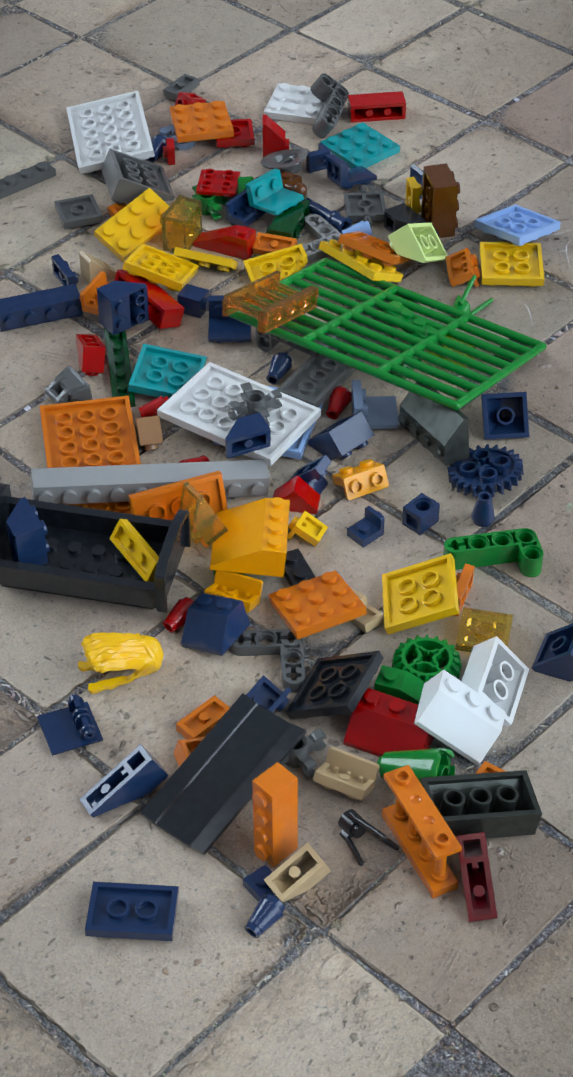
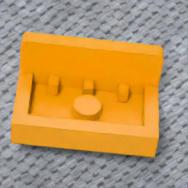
(362, 479)
(237, 587)

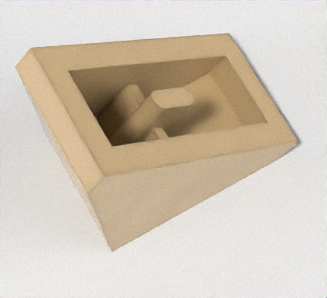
(92, 266)

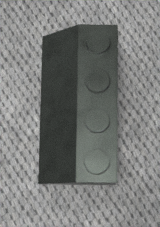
(436, 427)
(486, 802)

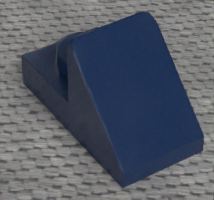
(314, 473)

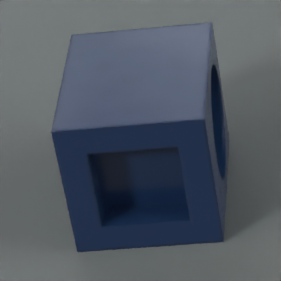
(420, 514)

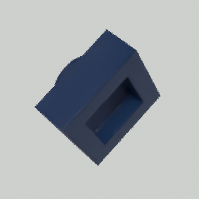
(255, 883)

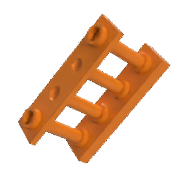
(421, 831)

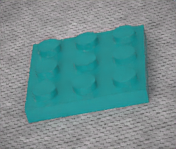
(361, 146)
(163, 370)

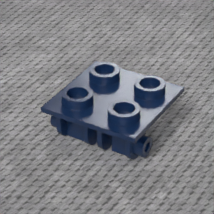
(70, 726)

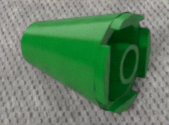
(422, 762)

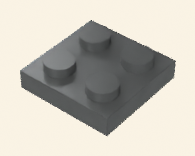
(78, 211)

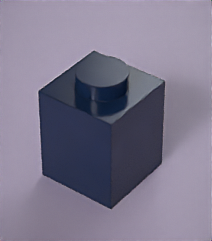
(194, 300)

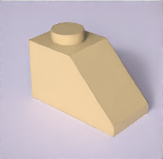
(297, 874)

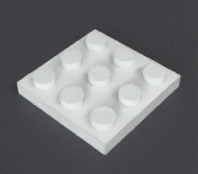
(293, 104)

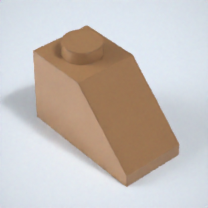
(149, 432)

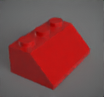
(385, 725)

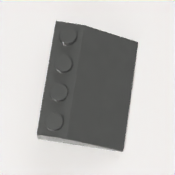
(131, 176)

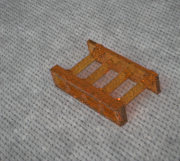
(271, 314)

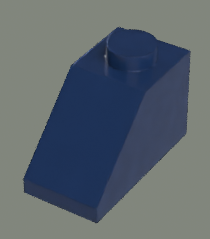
(247, 435)

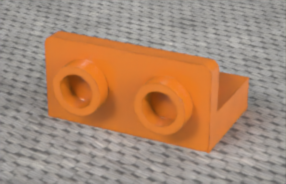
(462, 267)

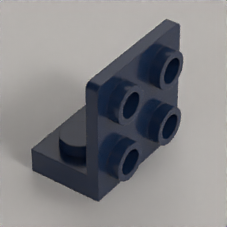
(342, 175)
(225, 328)

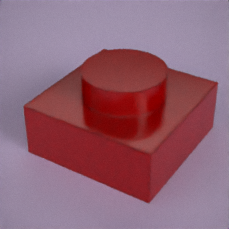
(169, 151)

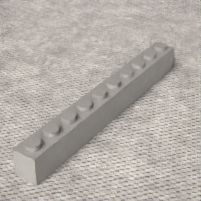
(116, 482)

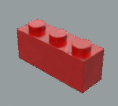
(376, 106)

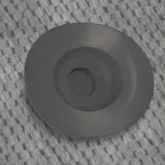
(285, 160)

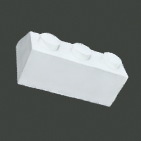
(496, 675)
(459, 716)

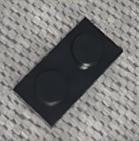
(296, 568)

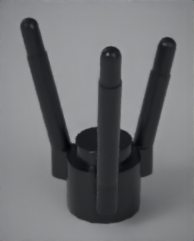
(355, 826)

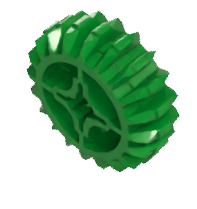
(427, 657)

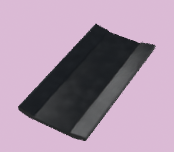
(219, 774)

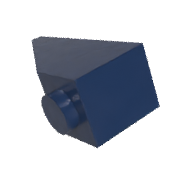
(126, 782)

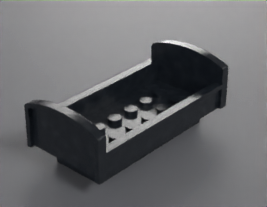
(87, 562)

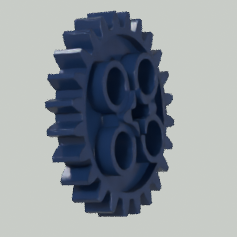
(486, 471)

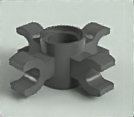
(254, 402)
(299, 755)

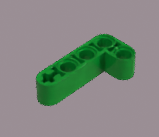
(498, 548)

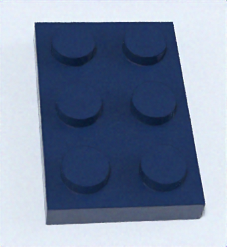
(132, 911)

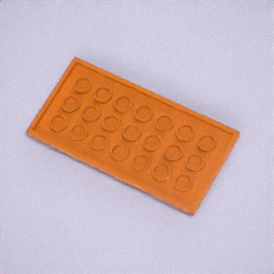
(91, 435)

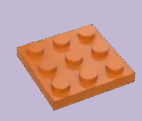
(201, 121)
(371, 248)
(317, 604)

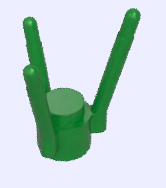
(461, 304)

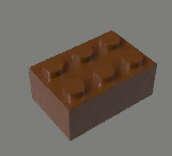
(440, 199)

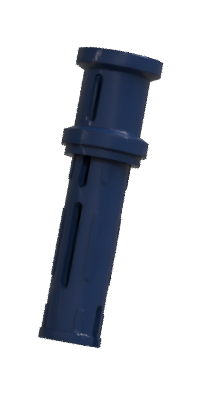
(332, 217)

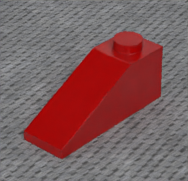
(230, 241)
(90, 354)

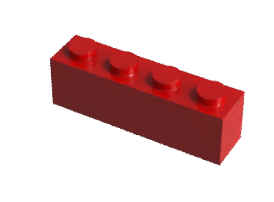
(162, 308)

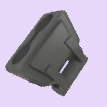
(68, 387)

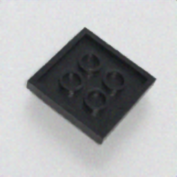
(335, 685)

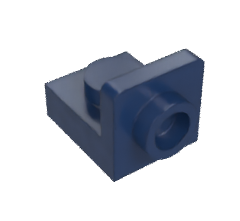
(316, 159)
(368, 528)

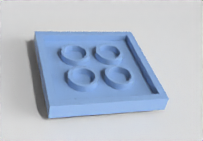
(517, 225)

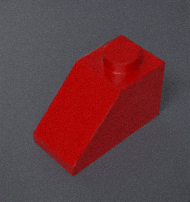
(273, 137)

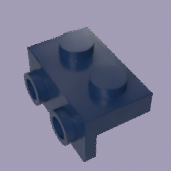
(240, 212)
(269, 695)

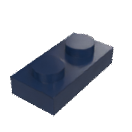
(62, 271)

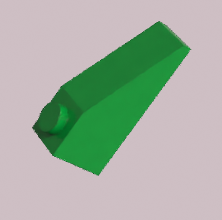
(399, 684)

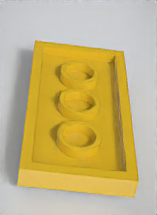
(132, 225)
(368, 267)

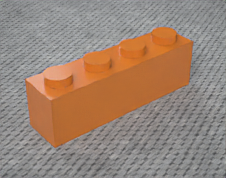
(275, 814)

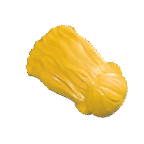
(117, 653)

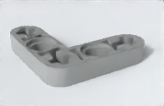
(322, 231)

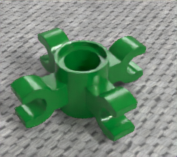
(210, 204)

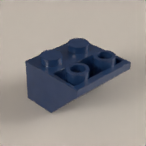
(122, 305)
(27, 534)

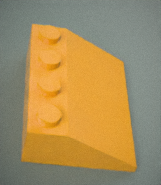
(254, 538)

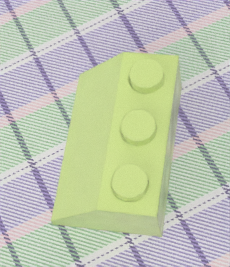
(418, 243)

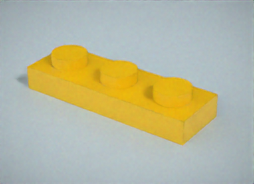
(205, 260)
(135, 549)

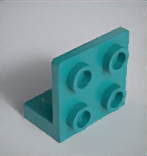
(268, 194)

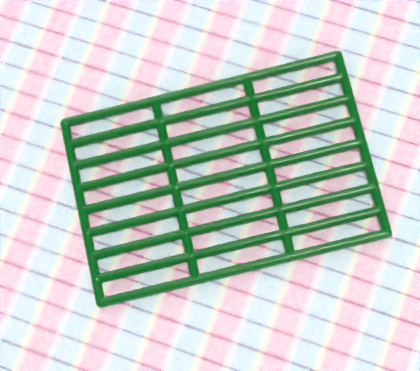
(407, 351)

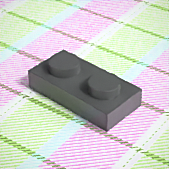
(183, 84)

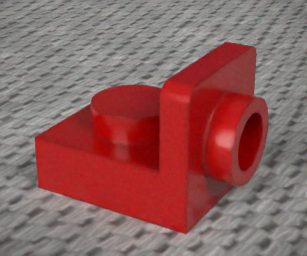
(188, 98)

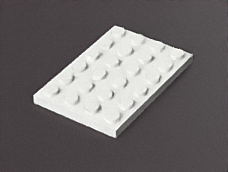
(106, 125)
(204, 409)

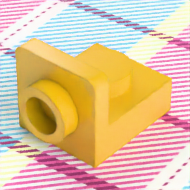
(307, 528)

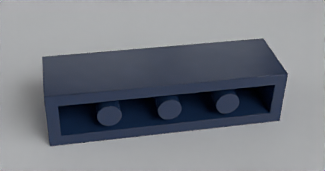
(40, 307)

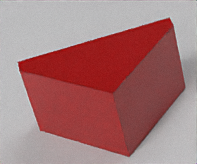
(300, 494)

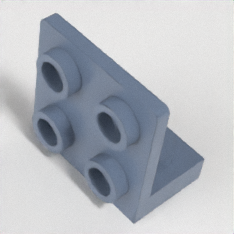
(378, 410)

